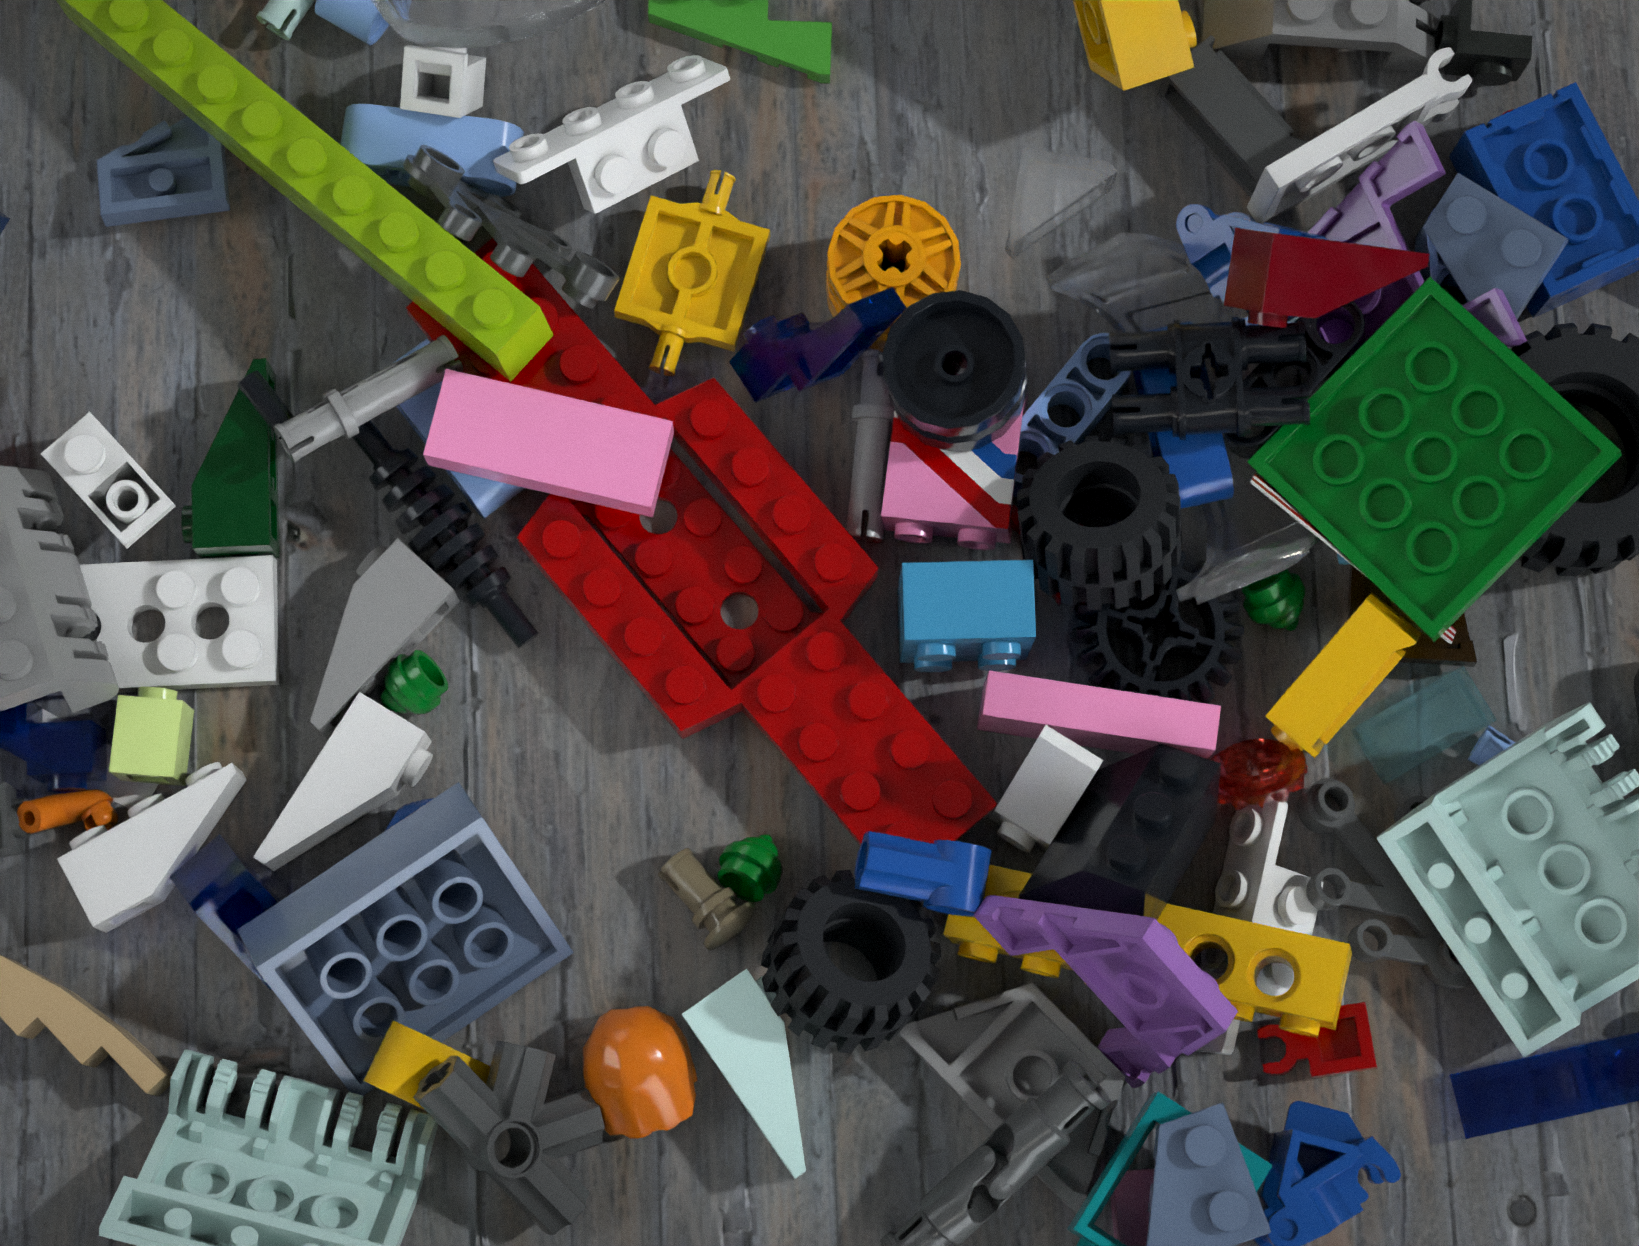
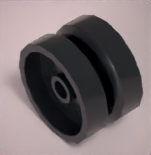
(941, 338)

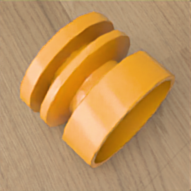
(894, 230)

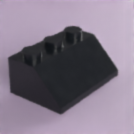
(1130, 834)

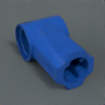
(942, 874)

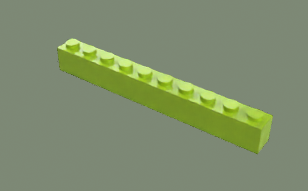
(320, 178)

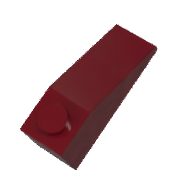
(1306, 275)

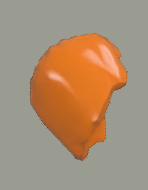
(639, 1071)

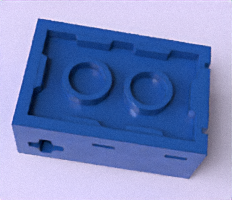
(1564, 174)

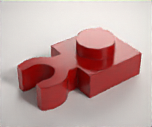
(1333, 1051)

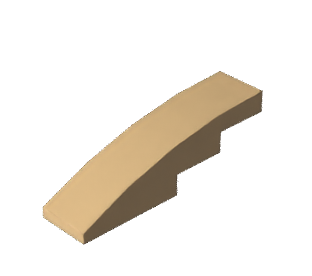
(36, 1002)

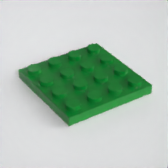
(1434, 458)

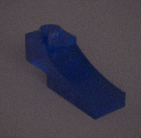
(809, 353)
(55, 752)
(1548, 1086)

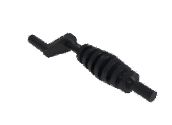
(424, 509)

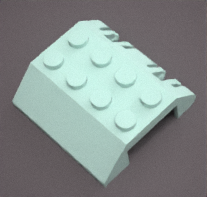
(1533, 876)
(275, 1182)

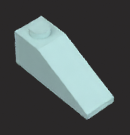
(753, 1056)

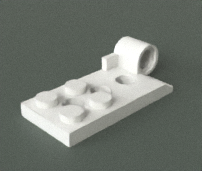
(181, 591)

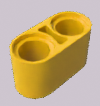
(407, 1058)

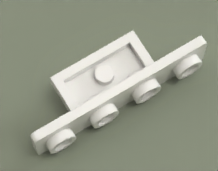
(622, 142)
(1258, 893)

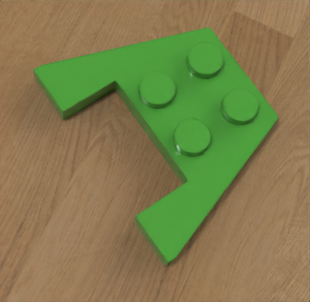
(747, 28)

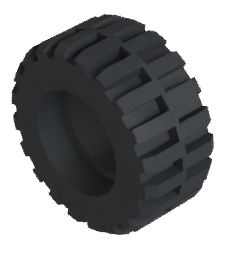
(1605, 377)

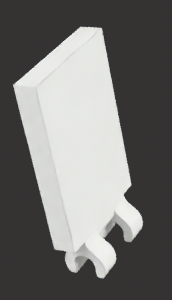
(1356, 141)

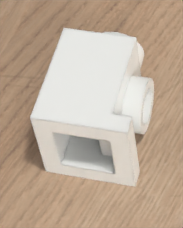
(442, 81)

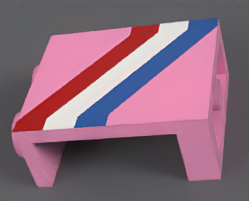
(951, 492)

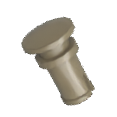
(708, 901)

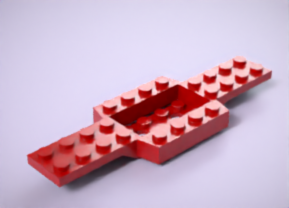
(790, 670)

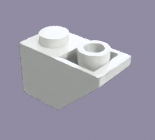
(108, 480)

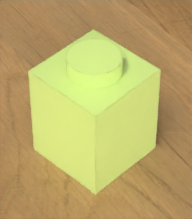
(151, 737)

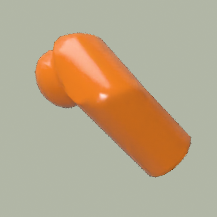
(66, 808)

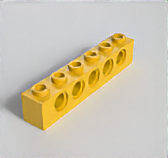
(1317, 962)

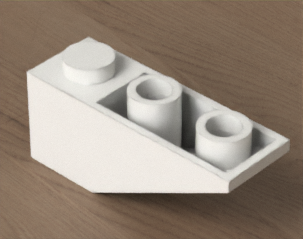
(131, 865)

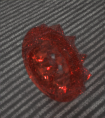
(1278, 771)

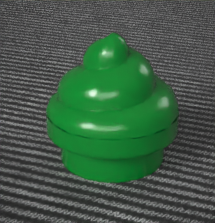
(1275, 600)
(413, 684)
(750, 867)

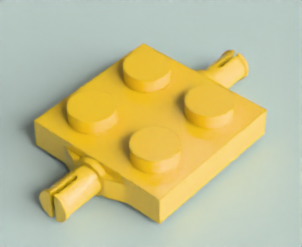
(692, 273)

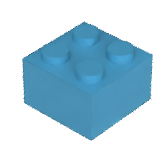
(966, 613)

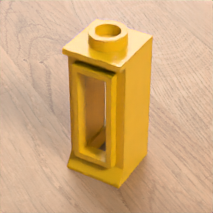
(1341, 676)

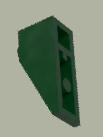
(237, 485)

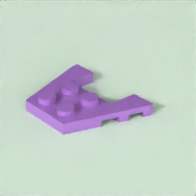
(1367, 220)
(1131, 968)

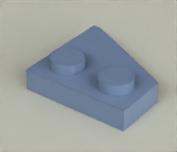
(163, 176)
(1491, 243)
(1202, 1185)

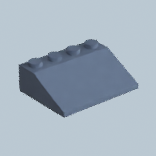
(405, 930)

